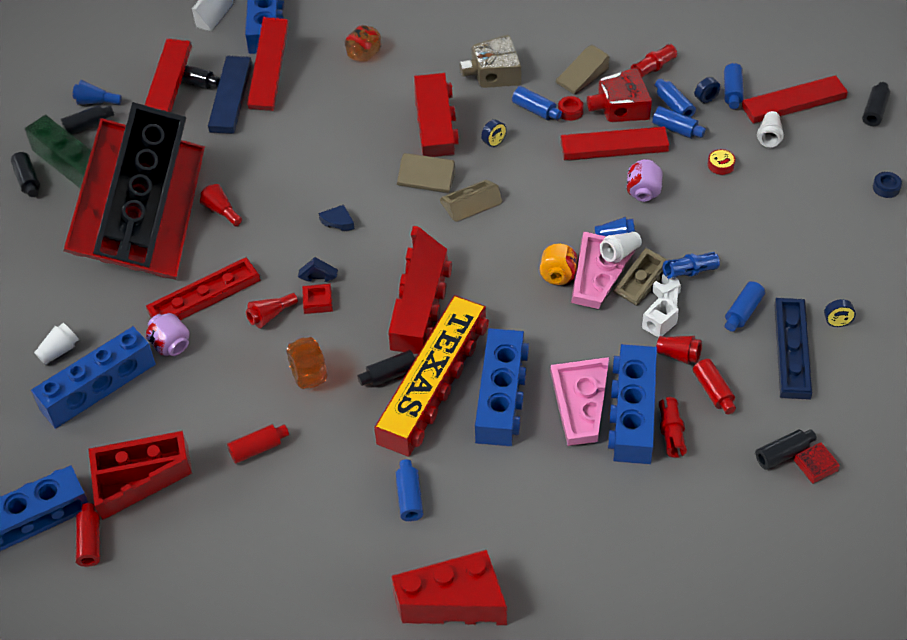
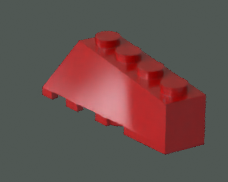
(419, 293)

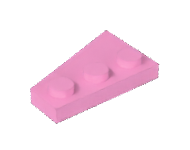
(594, 274)
(580, 397)

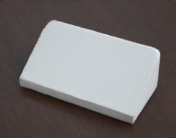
(210, 12)

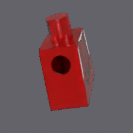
(622, 97)

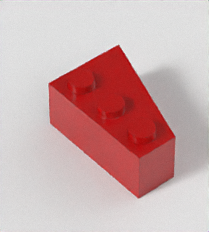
(435, 115)
(136, 469)
(451, 591)

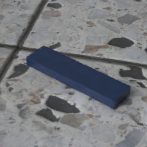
(229, 94)
(793, 349)

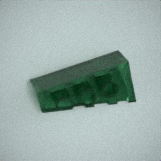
(59, 148)

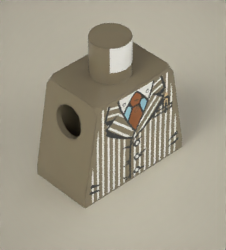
(494, 63)

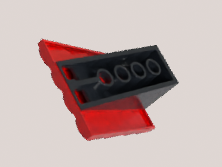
(137, 193)

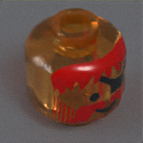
(363, 43)

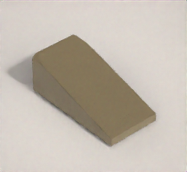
(584, 69)
(640, 277)

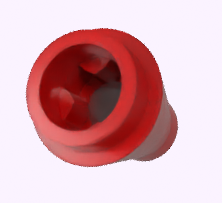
(682, 348)

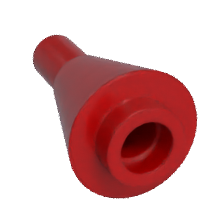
(216, 200)
(263, 311)

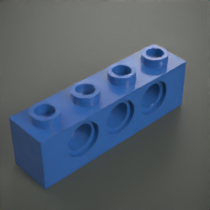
(255, 12)
(93, 377)
(494, 426)
(637, 443)
(38, 511)

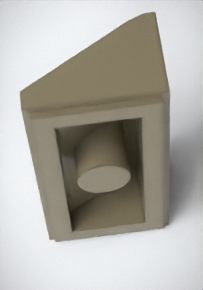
(426, 172)
(471, 200)

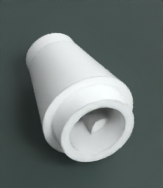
(770, 131)
(618, 246)
(57, 342)

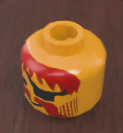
(558, 264)

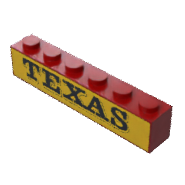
(431, 376)

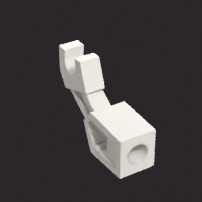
(664, 311)

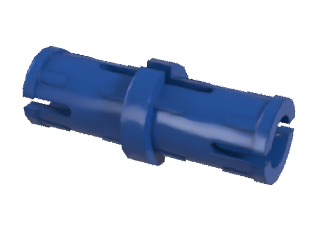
(691, 265)

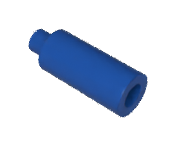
(733, 85)
(674, 98)
(536, 104)
(677, 123)
(744, 305)
(409, 491)

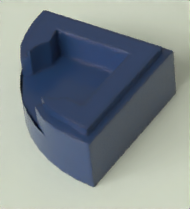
(337, 218)
(317, 270)

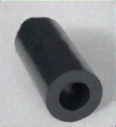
(199, 77)
(876, 104)
(86, 119)
(25, 173)
(387, 369)
(784, 448)

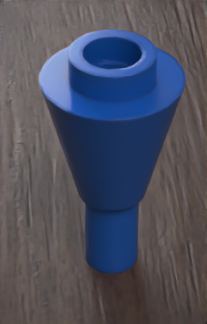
(89, 94)

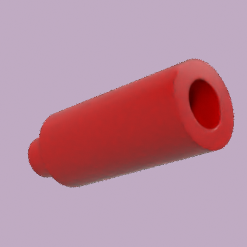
(715, 385)
(256, 442)
(88, 536)

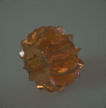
(307, 362)

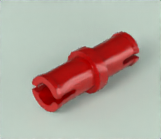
(655, 60)
(672, 427)

